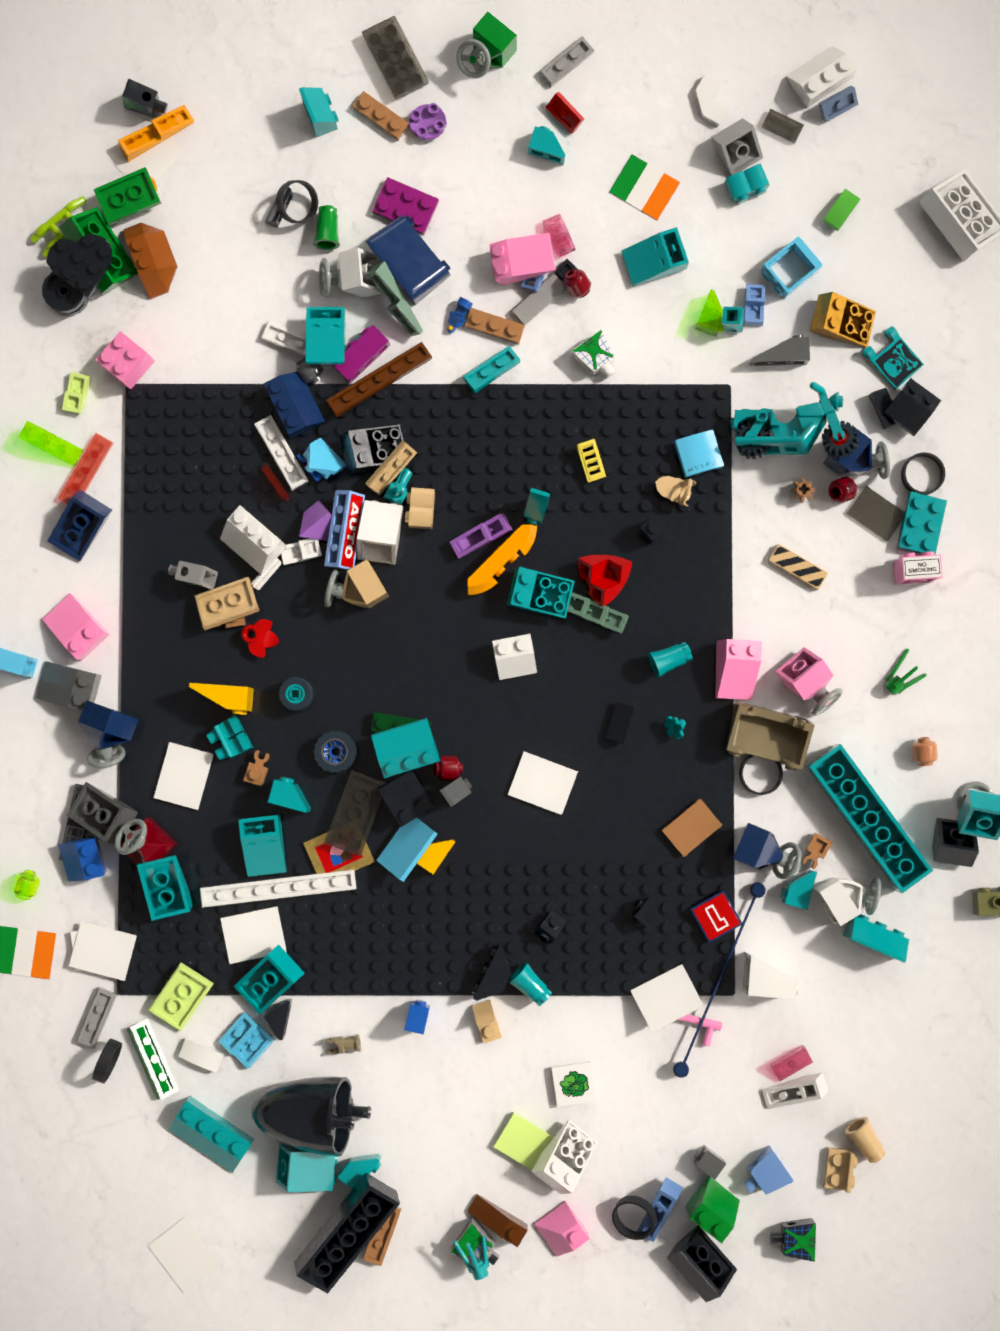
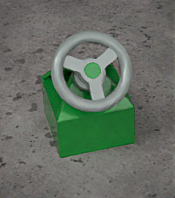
(492, 46)

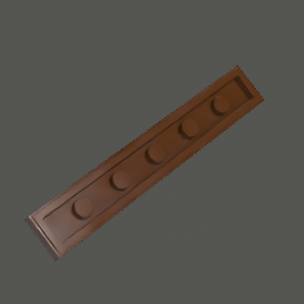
(379, 379)

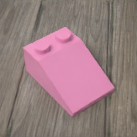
(522, 258)
(75, 627)
(737, 668)

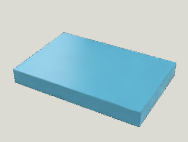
(406, 848)

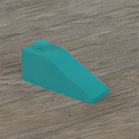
(536, 506)

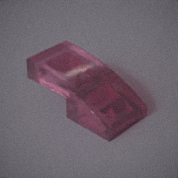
(559, 235)

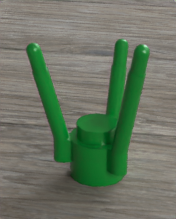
(896, 684)

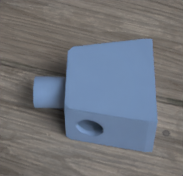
(767, 1173)

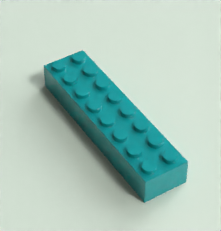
(869, 818)

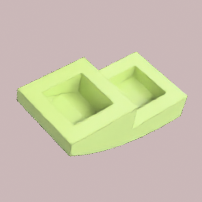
(77, 392)

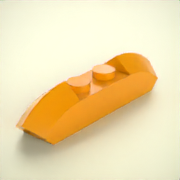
(519, 541)

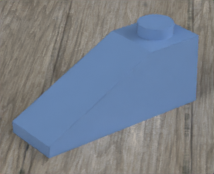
(662, 1204)

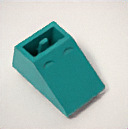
(655, 257)
(325, 335)
(540, 592)
(262, 845)

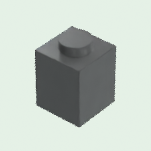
(709, 1162)

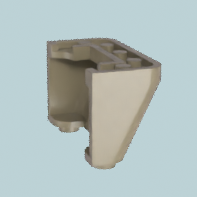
(769, 735)

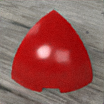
(604, 576)

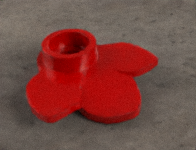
(263, 637)

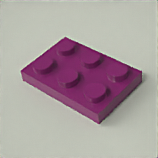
(401, 199)

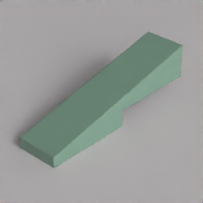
(399, 307)

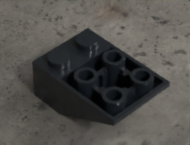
(369, 447)

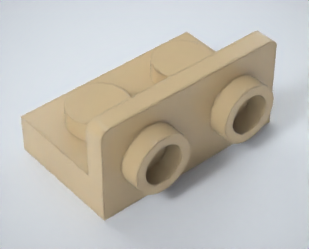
(840, 1169)

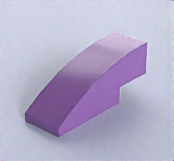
(481, 535)

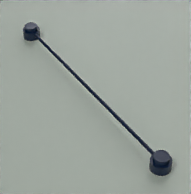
(681, 1068)

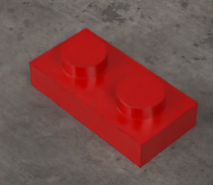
(564, 113)

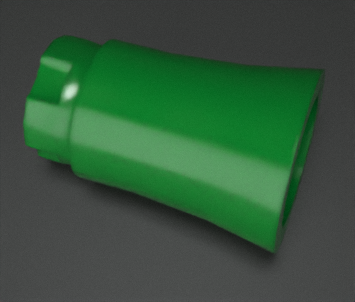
(327, 228)

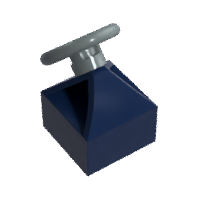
(862, 459)
(105, 731)
(760, 849)

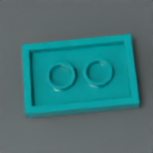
(921, 523)

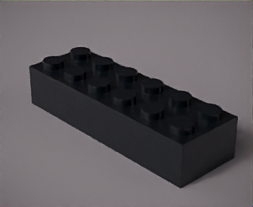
(346, 1233)

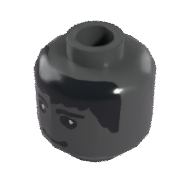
(309, 372)

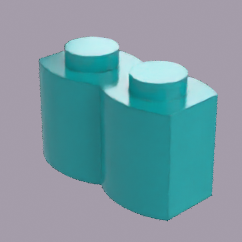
(747, 183)

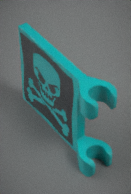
(896, 361)

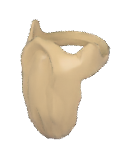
(675, 489)

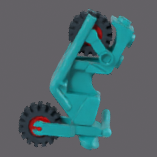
(799, 434)

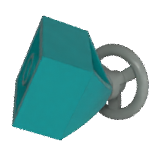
(979, 812)

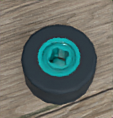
(296, 694)

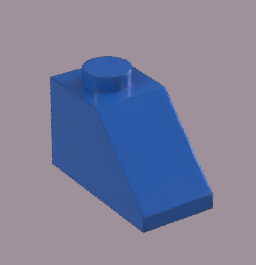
(417, 1017)

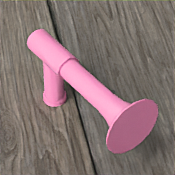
(710, 1024)

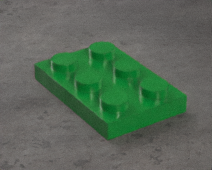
(127, 196)

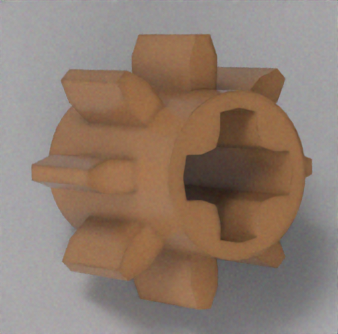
(806, 486)

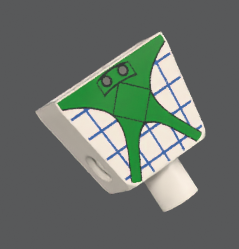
(595, 355)

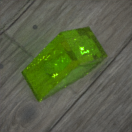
(711, 316)

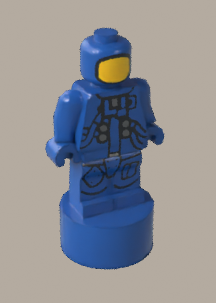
(457, 318)

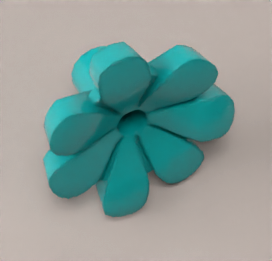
(675, 727)

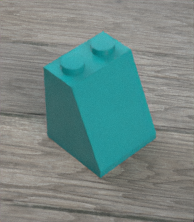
(304, 1170)

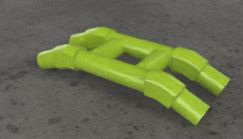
(51, 223)

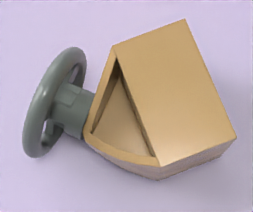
(360, 587)

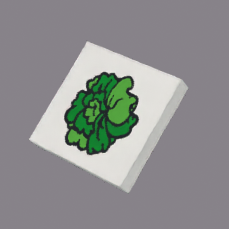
(573, 1084)

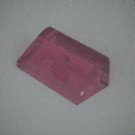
(791, 1063)

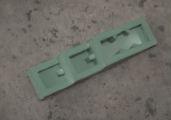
(593, 612)

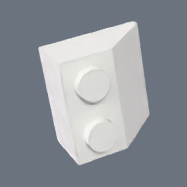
(514, 656)

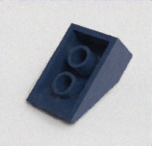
(79, 525)

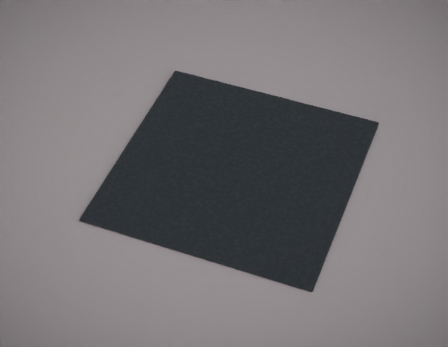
(433, 658)

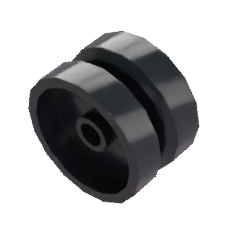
(54, 295)

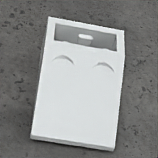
(565, 1158)

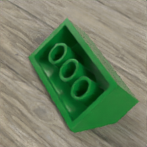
(93, 222)

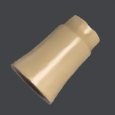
(864, 1137)

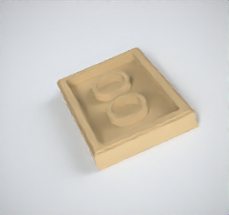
(226, 603)

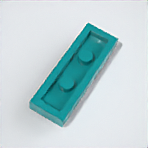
(491, 369)

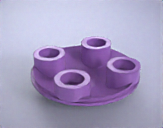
(427, 121)

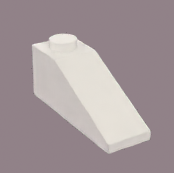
(796, 1091)

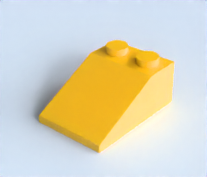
(234, 698)

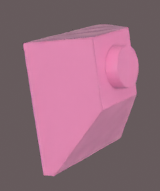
(562, 1230)

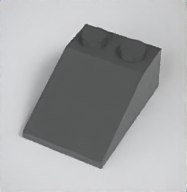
(67, 685)
(100, 813)

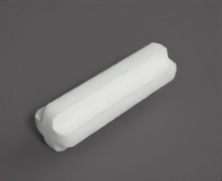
(260, 580)

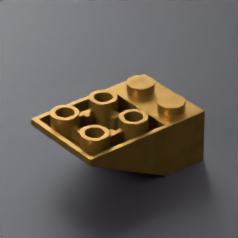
(842, 319)

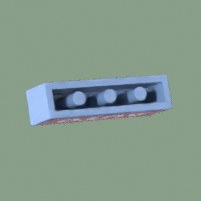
(344, 530)

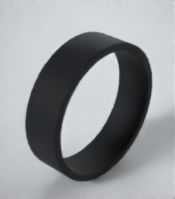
(314, 201)
(936, 460)
(763, 793)
(107, 1061)
(644, 1204)

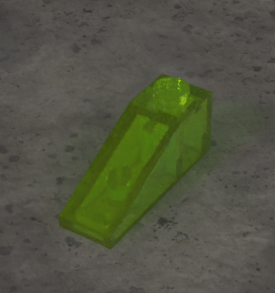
(50, 443)

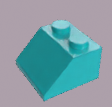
(318, 110)
(288, 795)

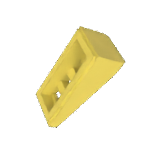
(591, 443)

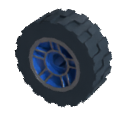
(325, 756)

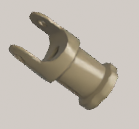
(344, 1044)

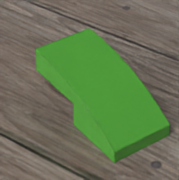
(841, 209)

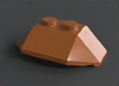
(151, 257)

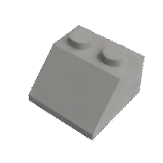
(737, 146)

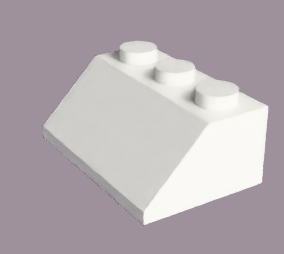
(822, 75)
(251, 540)

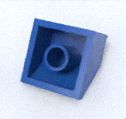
(82, 859)

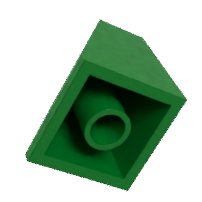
(713, 1209)

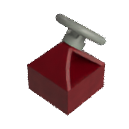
(145, 842)

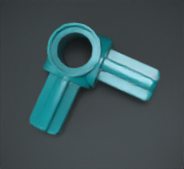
(397, 490)

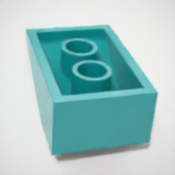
(164, 887)
(269, 979)

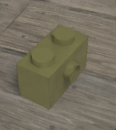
(986, 902)

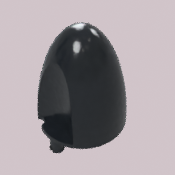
(309, 1114)

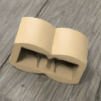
(421, 508)

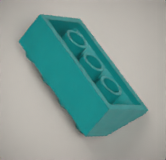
(211, 1134)

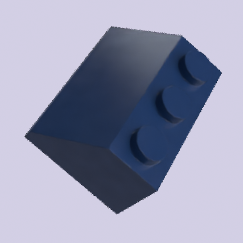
(294, 403)

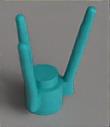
(477, 1267)

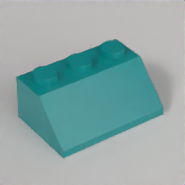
(405, 748)
(877, 937)

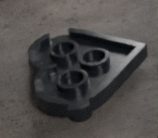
(81, 262)

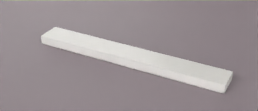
(278, 888)

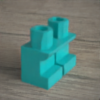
(227, 730)

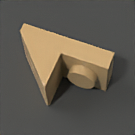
(486, 1021)

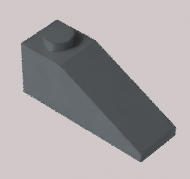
(790, 352)
(456, 790)

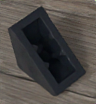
(278, 1018)

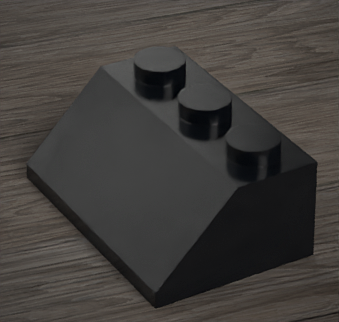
(702, 1264)

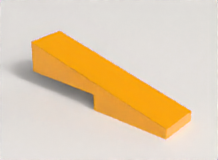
(155, 133)

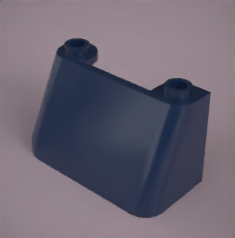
(409, 258)

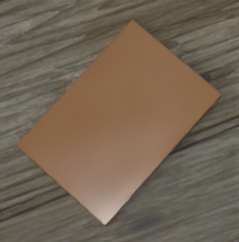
(692, 827)

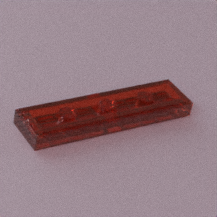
(87, 467)

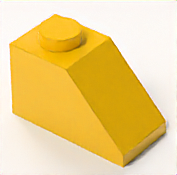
(435, 854)

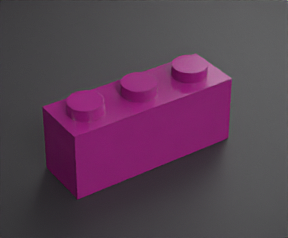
(362, 353)

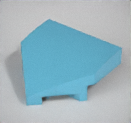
(323, 459)

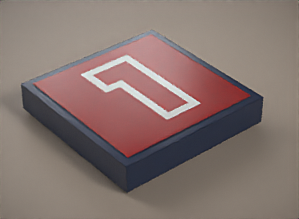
(716, 916)

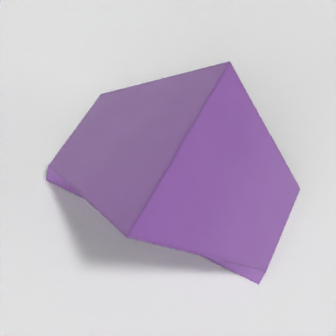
(316, 522)

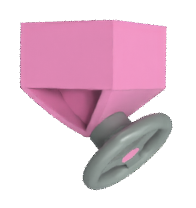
(807, 678)

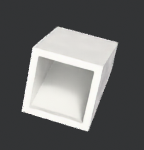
(379, 532)
(767, 980)

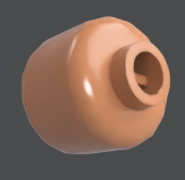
(924, 751)

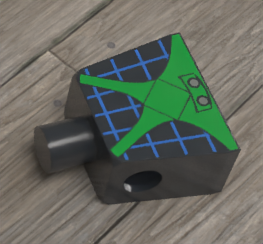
(142, 99)
(796, 1239)

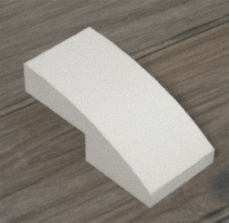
(301, 551)
(201, 1055)

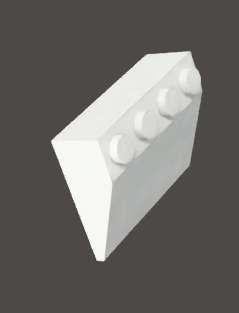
(962, 214)

